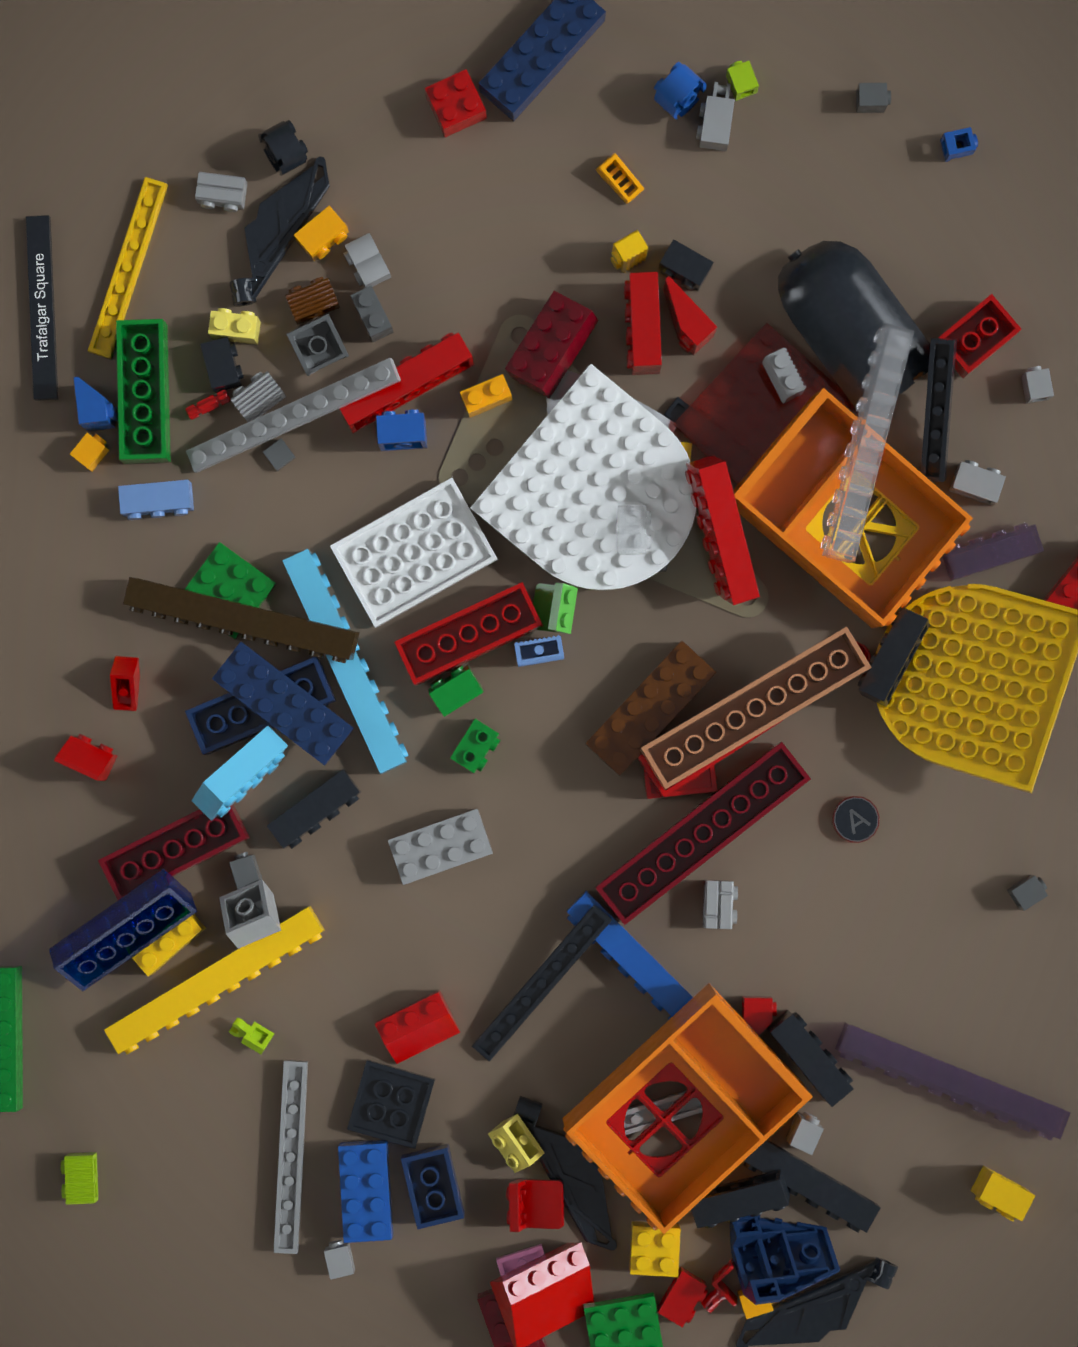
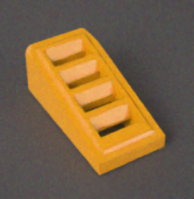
(626, 173)

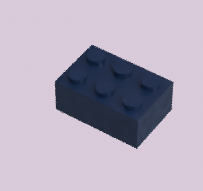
(432, 1186)

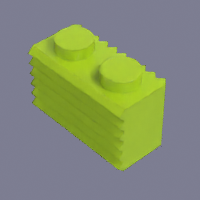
(80, 1178)

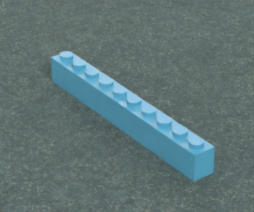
(352, 675)

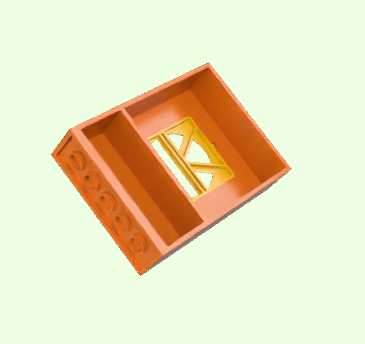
(797, 480)

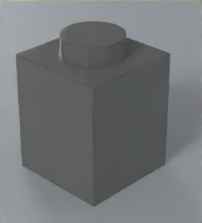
(872, 98)
(245, 870)
(1028, 892)

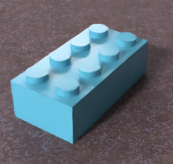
(240, 773)

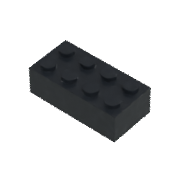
(814, 1062)

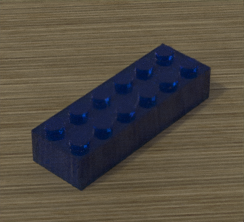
(122, 930)

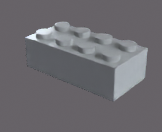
(440, 846)

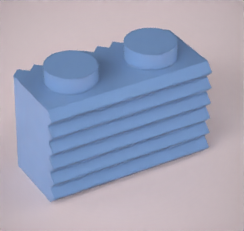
(539, 651)

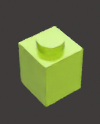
(742, 80)

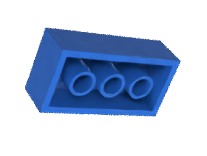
(365, 1191)

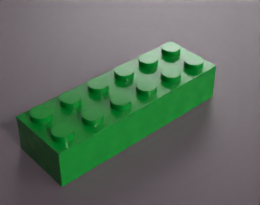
(143, 391)
(11, 1039)

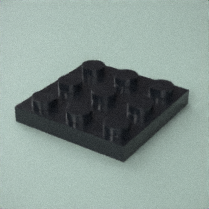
(391, 1104)

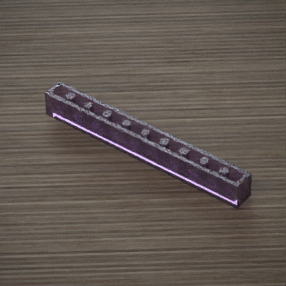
(954, 1081)

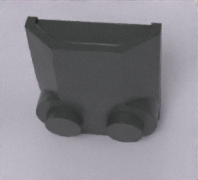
(317, 344)

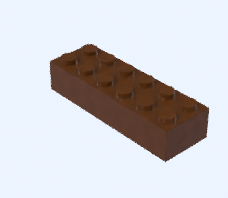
(650, 708)

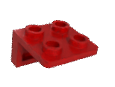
(535, 1204)

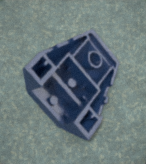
(779, 1257)

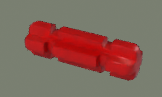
(207, 404)

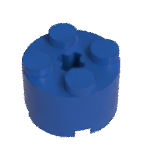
(679, 90)

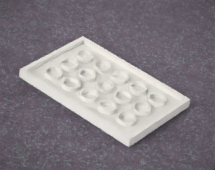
(413, 552)

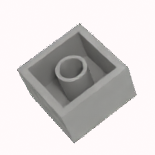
(250, 914)

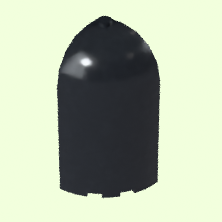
(838, 307)

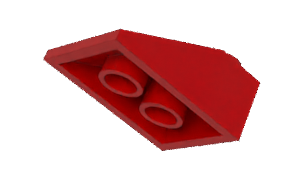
(690, 322)

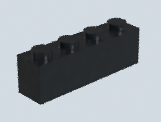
(893, 657)
(314, 809)
(741, 1199)

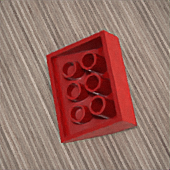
(544, 1293)

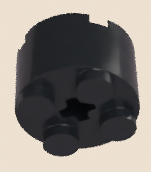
(283, 147)

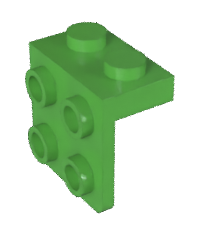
(555, 606)

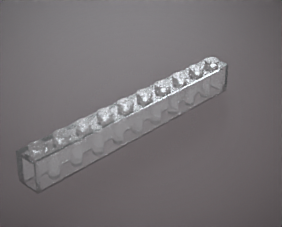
(868, 443)

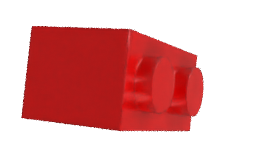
(682, 1297)

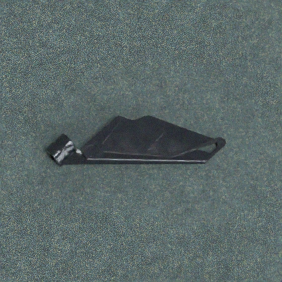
(275, 227)
(581, 1180)
(818, 1310)

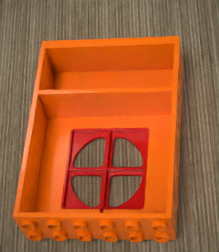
(742, 1096)

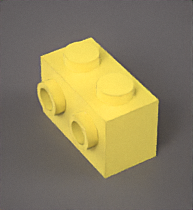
(237, 327)
(516, 1143)

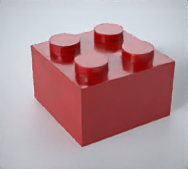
(455, 103)

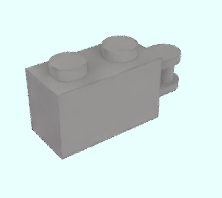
(717, 119)

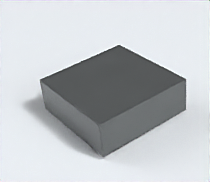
(279, 454)

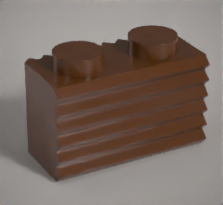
(312, 300)

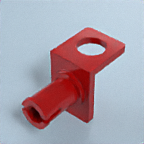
(721, 1291)

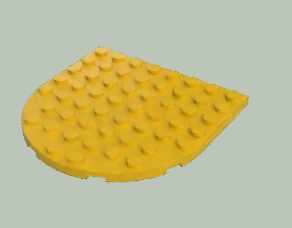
(985, 682)

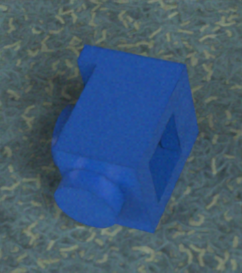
(965, 137)

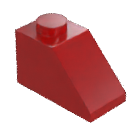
(125, 683)
(758, 1011)

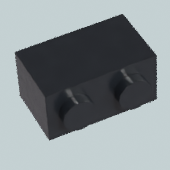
(685, 265)
(221, 364)

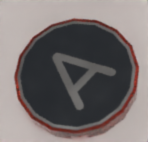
(855, 819)

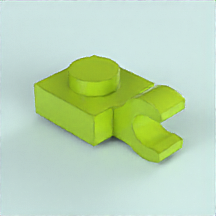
(253, 1036)

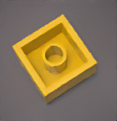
(1004, 1194)
(653, 1251)

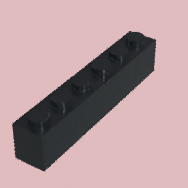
(938, 408)
(815, 1186)

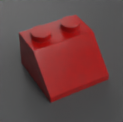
(86, 757)

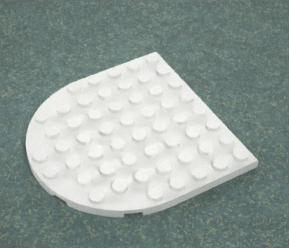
(574, 471)

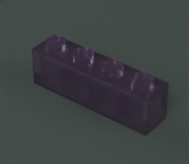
(993, 552)

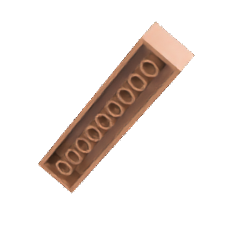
(755, 708)

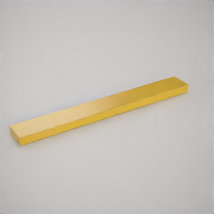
(128, 266)

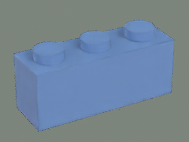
(156, 499)

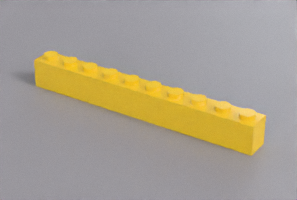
(212, 981)

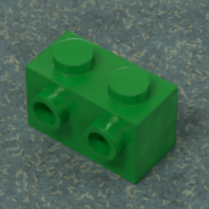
(455, 689)
(475, 746)

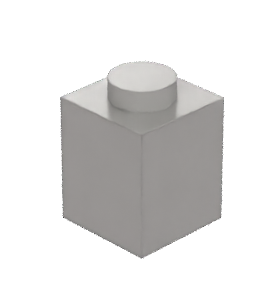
(1037, 384)
(339, 1259)

